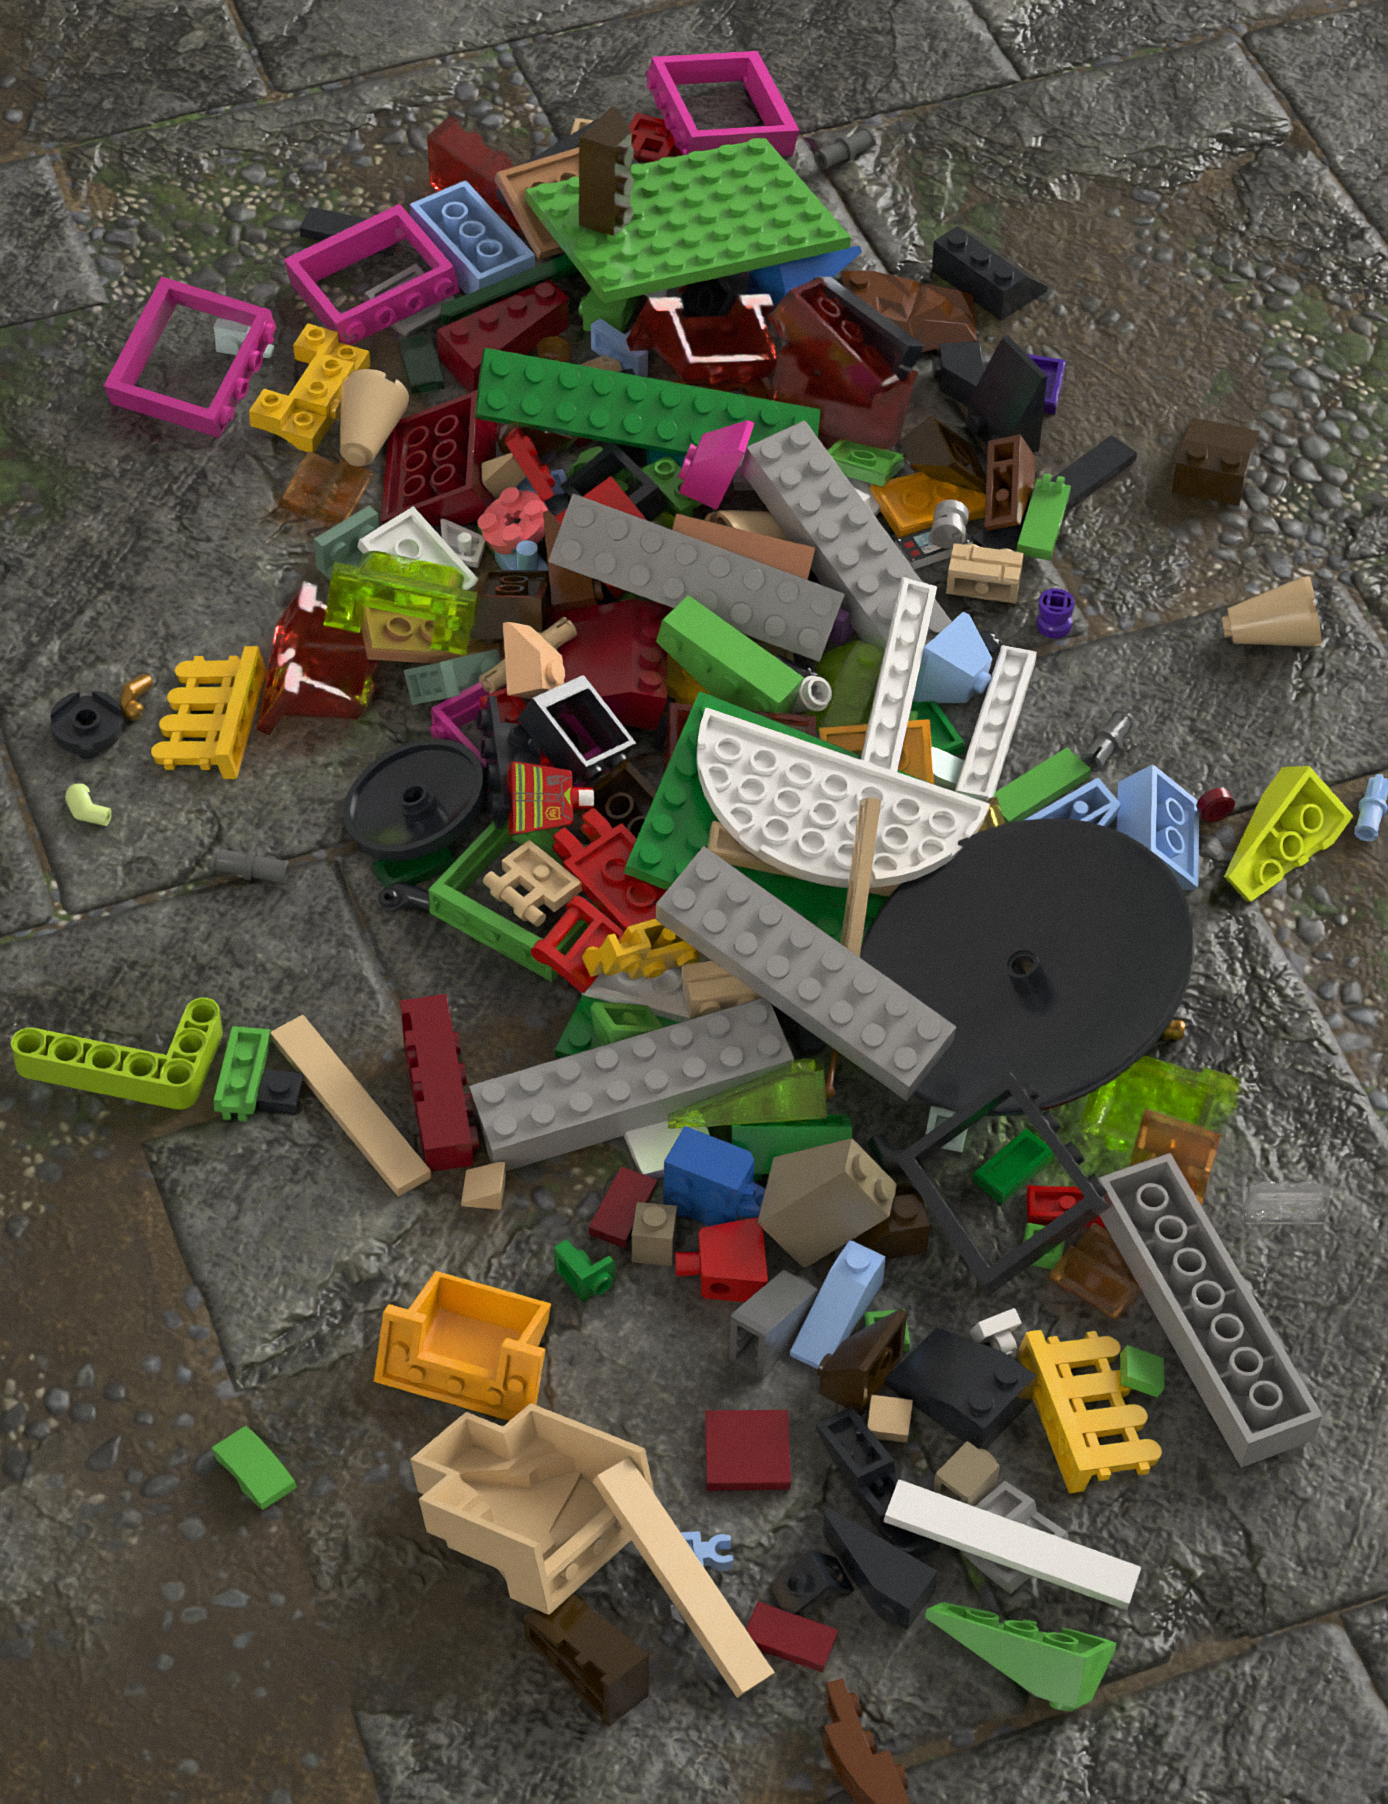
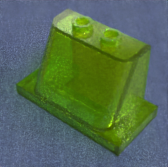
(404, 588)
(1151, 1084)

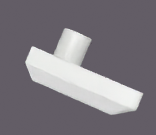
(464, 542)

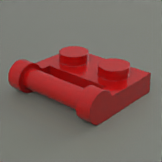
(572, 964)

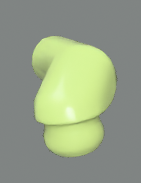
(82, 807)

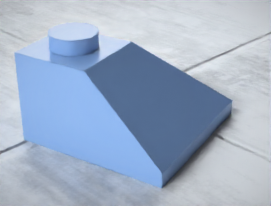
(954, 664)

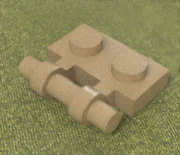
(537, 873)

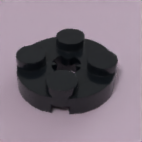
(90, 739)

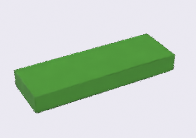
(1041, 785)

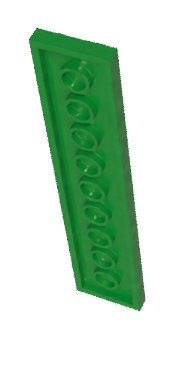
(619, 405)

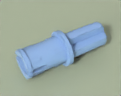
(1372, 808)

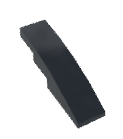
(870, 1476)

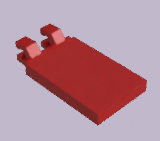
(601, 870)

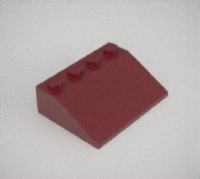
(437, 463)
(620, 657)

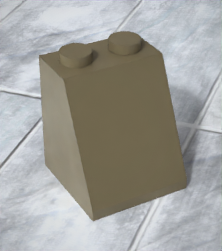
(824, 1199)

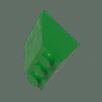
(784, 1137)

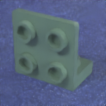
(341, 541)

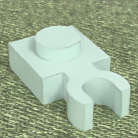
(230, 336)

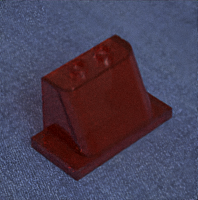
(708, 347)
(314, 666)

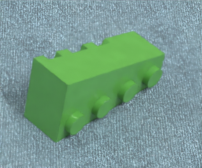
(727, 660)

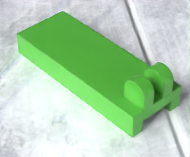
(1044, 518)
(242, 1072)

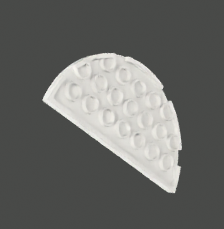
(802, 801)

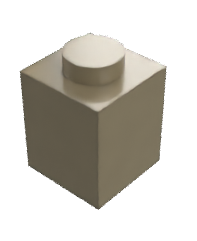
(654, 1233)
(967, 1475)

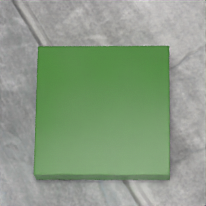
(866, 462)

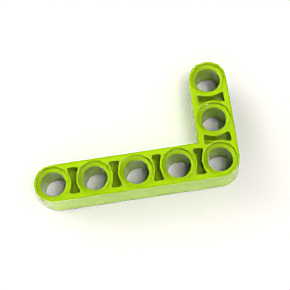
(124, 1071)

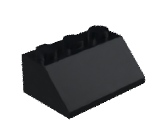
(985, 272)

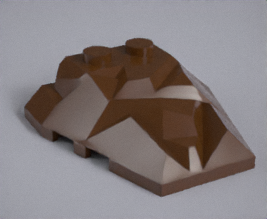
(920, 309)

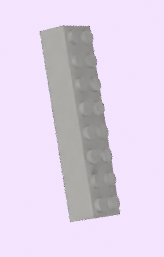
(825, 511)
(674, 565)
(805, 973)
(625, 1084)
(1208, 1311)

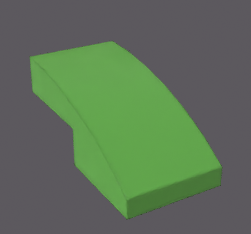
(255, 1467)

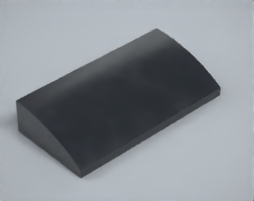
(891, 341)

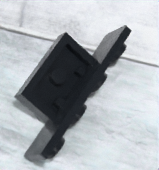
(500, 746)

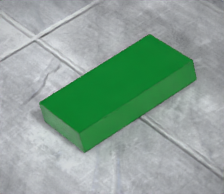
(942, 732)
(1013, 1166)

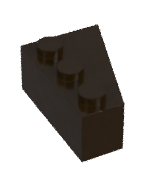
(591, 1657)

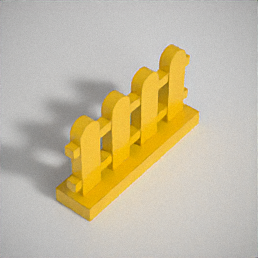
(232, 718)
(1064, 1416)

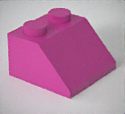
(713, 463)

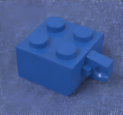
(710, 1180)

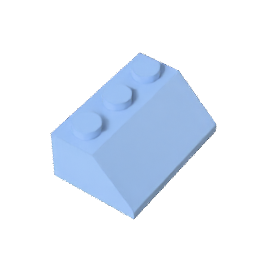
(1163, 820)

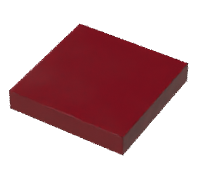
(747, 1450)

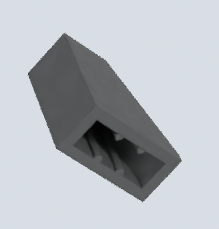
(770, 1322)

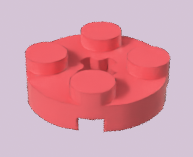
(507, 508)

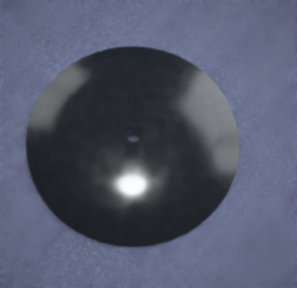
(1074, 910)

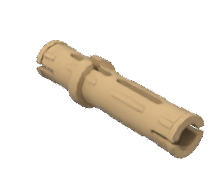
(555, 635)

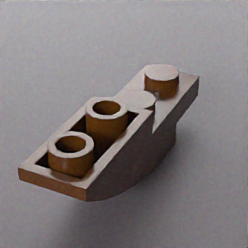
(853, 1754)

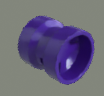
(1055, 613)

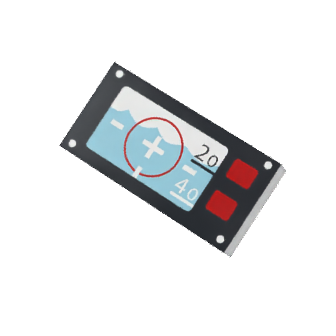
(920, 549)

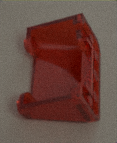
(875, 427)

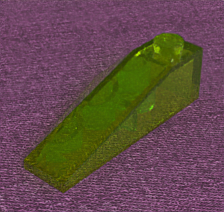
(853, 681)
(777, 1096)

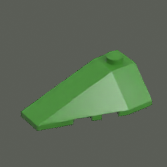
(1047, 1664)

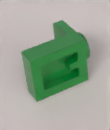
(579, 1272)

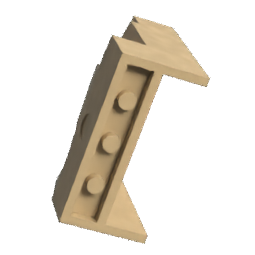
(525, 1499)

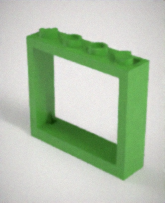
(482, 923)

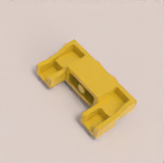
(316, 398)
(642, 951)

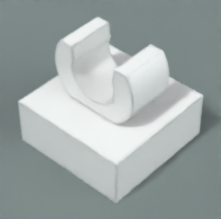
(998, 1331)

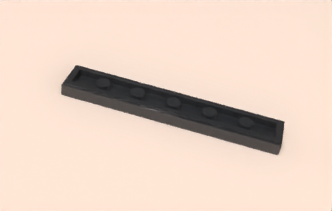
(1083, 476)

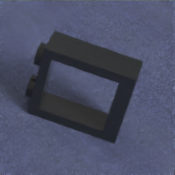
(608, 463)
(593, 715)

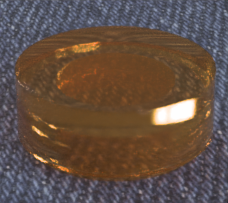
(554, 349)

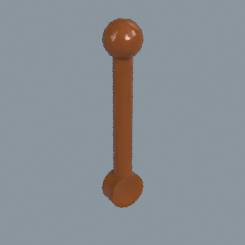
(829, 1089)

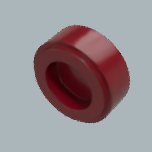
(1215, 805)

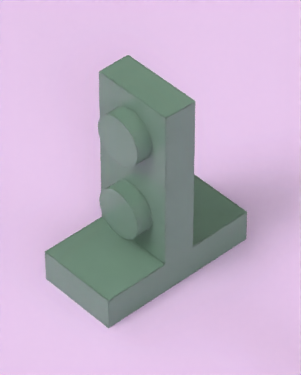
(448, 677)

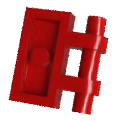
(653, 134)
(536, 472)

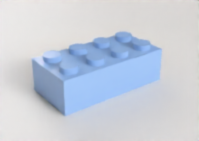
(471, 237)

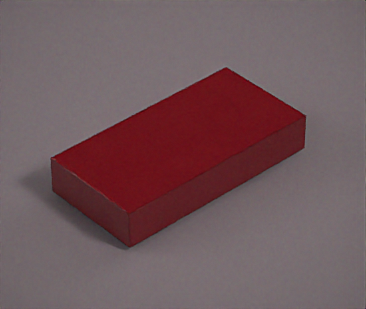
(617, 1211)
(791, 1636)

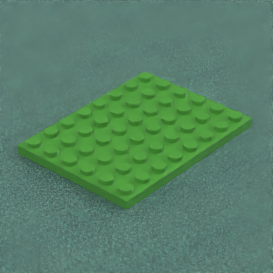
(694, 221)

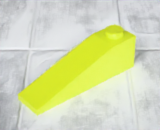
(1287, 827)

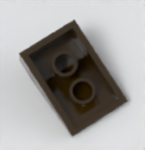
(1214, 461)
(510, 597)

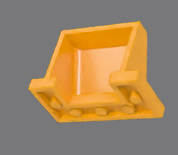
(465, 1346)

